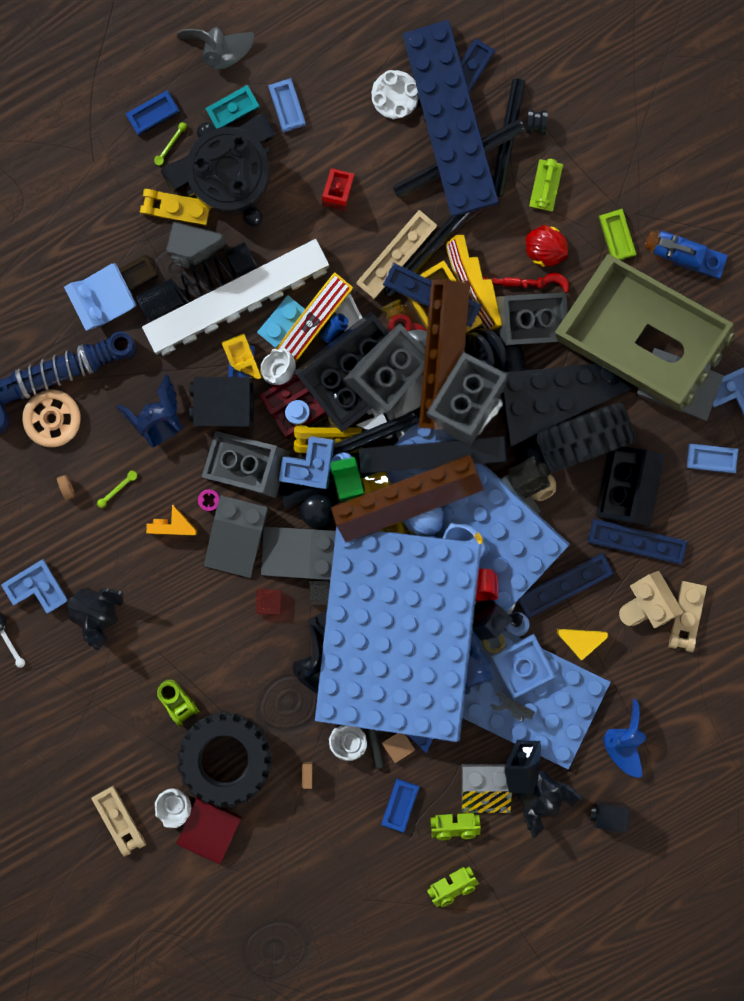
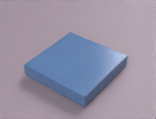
(523, 666)

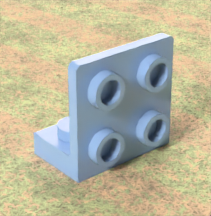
(100, 297)

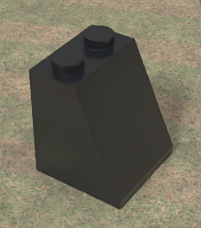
(222, 401)

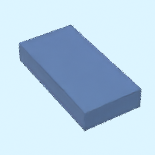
(287, 105)
(712, 458)

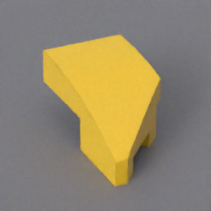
(240, 355)

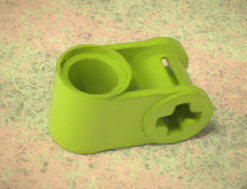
(177, 703)

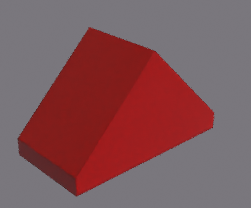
(337, 189)

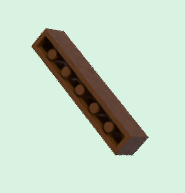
(444, 340)
(407, 498)

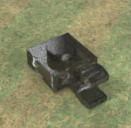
(518, 710)

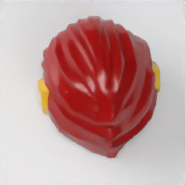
(546, 246)

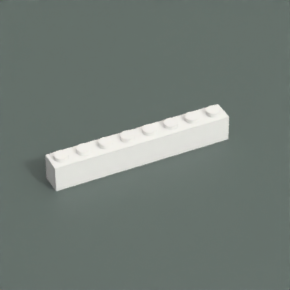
(236, 297)

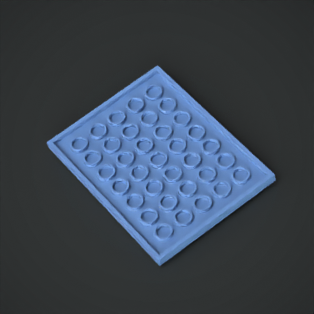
(398, 634)

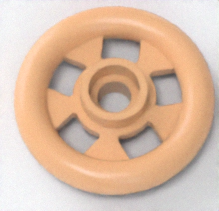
(68, 407)

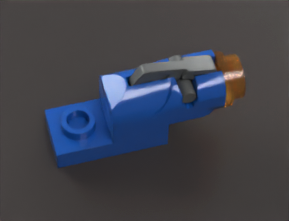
(686, 253)

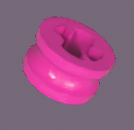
(201, 500)

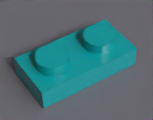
(232, 107)

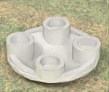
(395, 94)

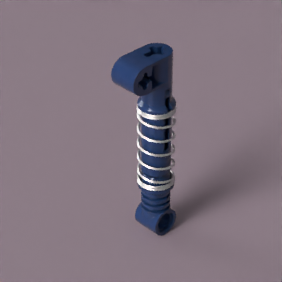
(89, 358)

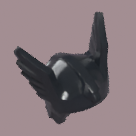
(94, 613)
(545, 801)

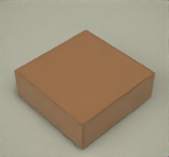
(398, 746)
(307, 775)

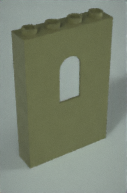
(615, 313)

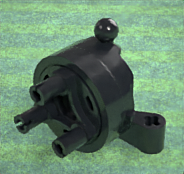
(226, 168)

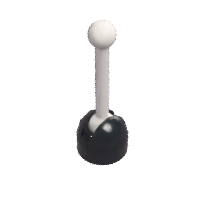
(19, 661)

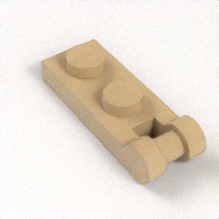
(691, 602)
(118, 820)

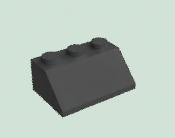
(193, 245)
(467, 398)

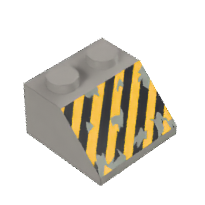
(485, 789)

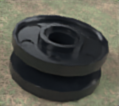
(486, 347)

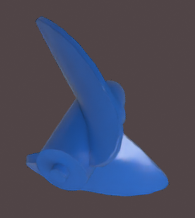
(623, 744)

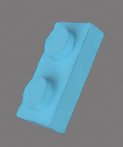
(281, 321)

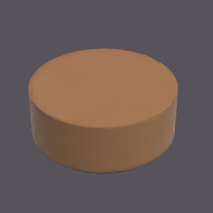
(65, 487)

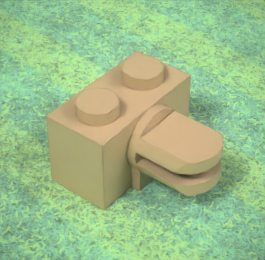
(652, 601)

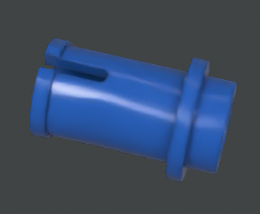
(337, 324)

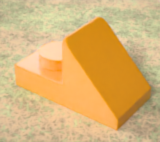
(179, 525)

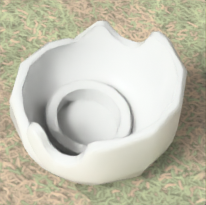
(278, 367)
(348, 742)
(172, 808)

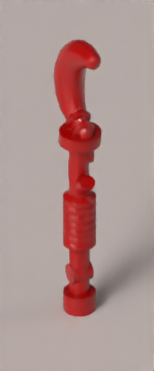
(540, 283)

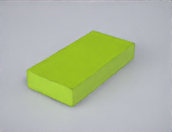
(617, 235)

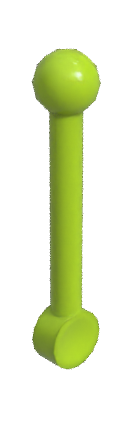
(159, 160)
(132, 475)

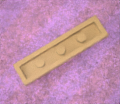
(398, 251)

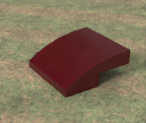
(278, 398)
(208, 831)

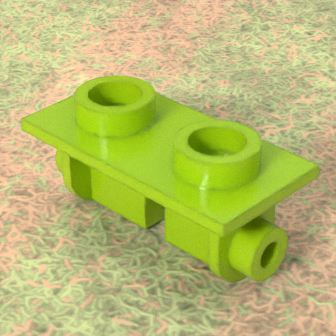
(546, 184)
(446, 828)
(461, 884)

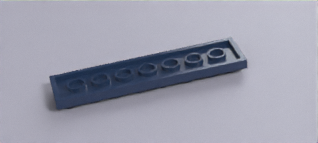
(450, 118)

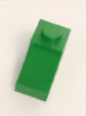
(347, 479)

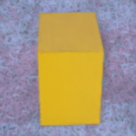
(582, 641)

